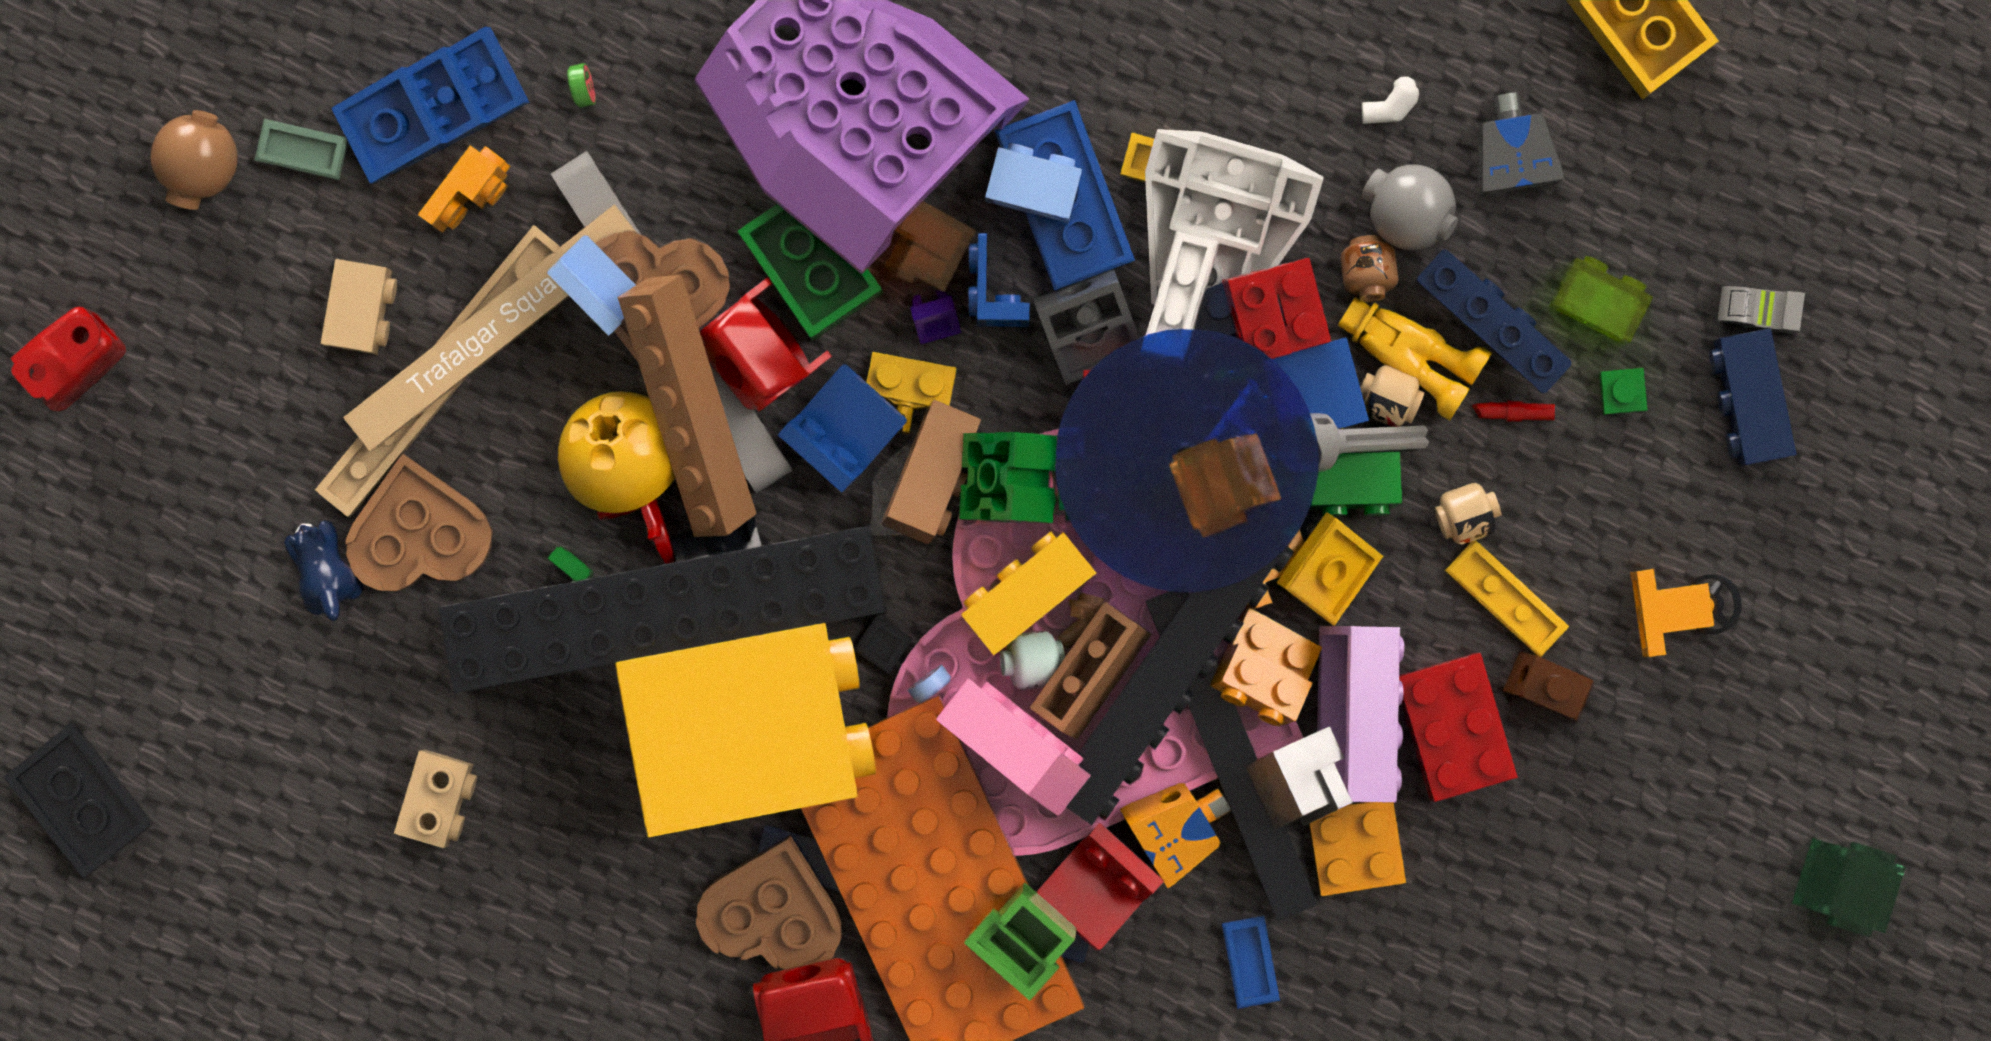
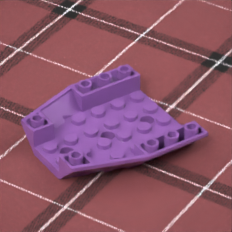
(840, 156)

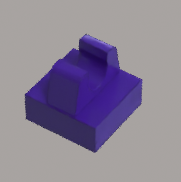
(935, 318)

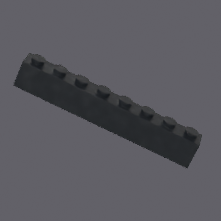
(1162, 687)

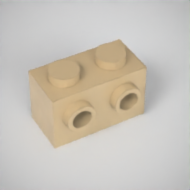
(435, 799)

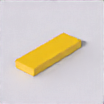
(1506, 598)

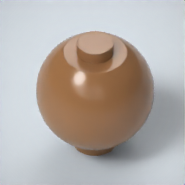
(193, 158)

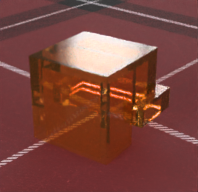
(928, 248)
(1223, 482)

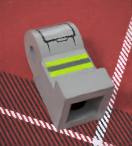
(1761, 309)

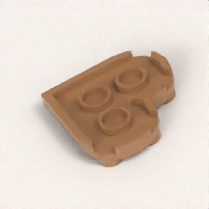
(699, 264)
(416, 529)
(770, 910)

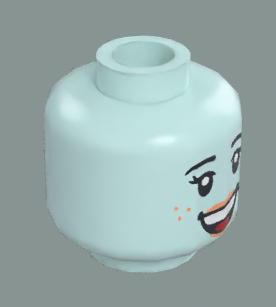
(1031, 659)

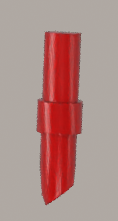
(1515, 411)

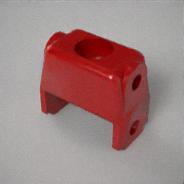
(756, 351)
(67, 358)
(812, 1004)

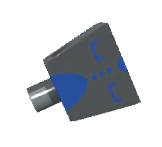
(1515, 150)

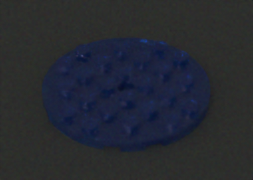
(1150, 405)

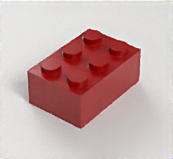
(1456, 727)

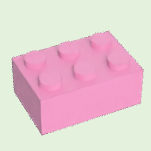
(1015, 745)

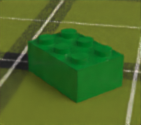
(807, 272)

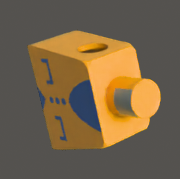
(1176, 828)

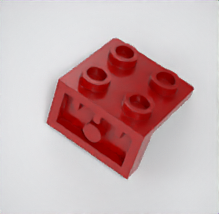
(1099, 886)

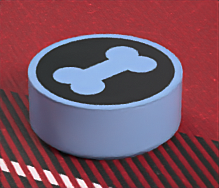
(929, 684)

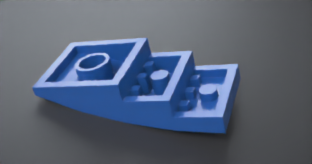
(430, 105)

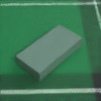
(301, 149)

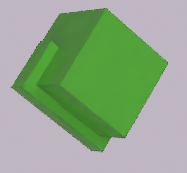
(1023, 940)

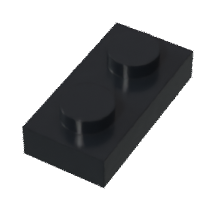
(690, 547)

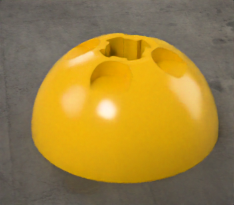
(614, 453)

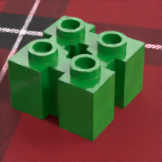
(1008, 477)

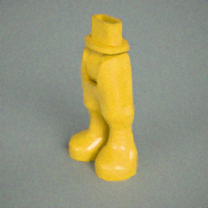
(1409, 346)

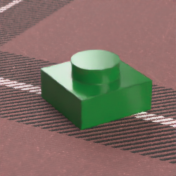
(1623, 391)

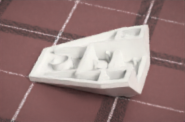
(1227, 194)

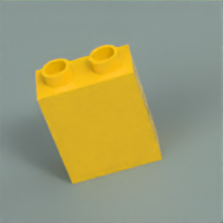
(743, 728)

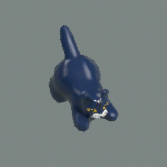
(324, 575)

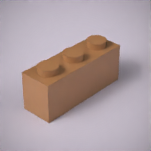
(930, 474)
(1090, 670)

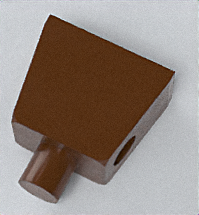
(1549, 686)

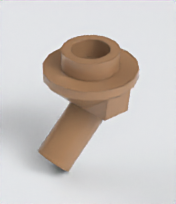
(1084, 610)

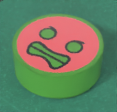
(581, 85)

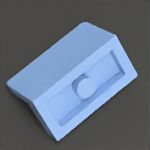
(592, 282)

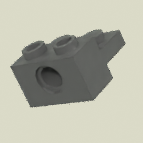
(1086, 323)

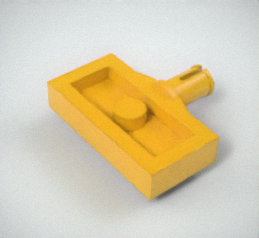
(910, 383)

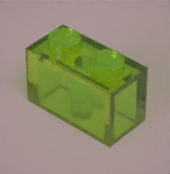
(1601, 300)

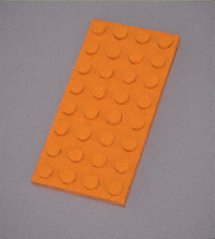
(920, 872)

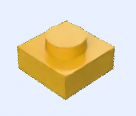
(1137, 157)

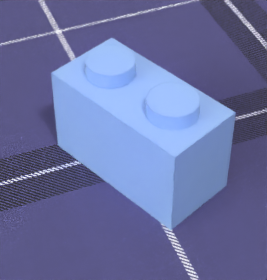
(1033, 183)

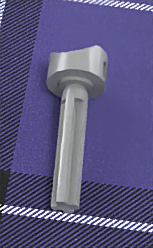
(1337, 441)

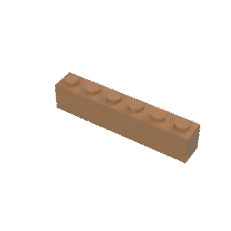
(687, 405)

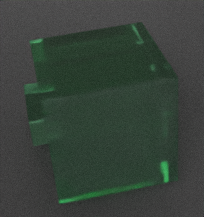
(1850, 885)

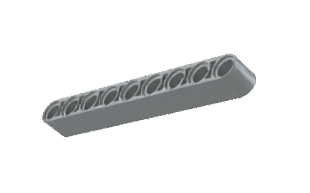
(758, 453)

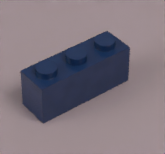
(1752, 397)

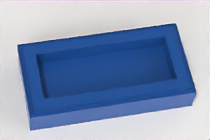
(1250, 961)

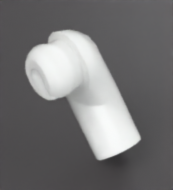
(1395, 106)

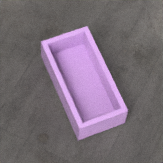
(1360, 704)

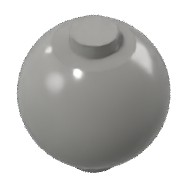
(1411, 206)

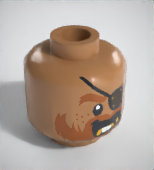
(1369, 268)

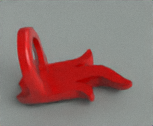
(655, 525)

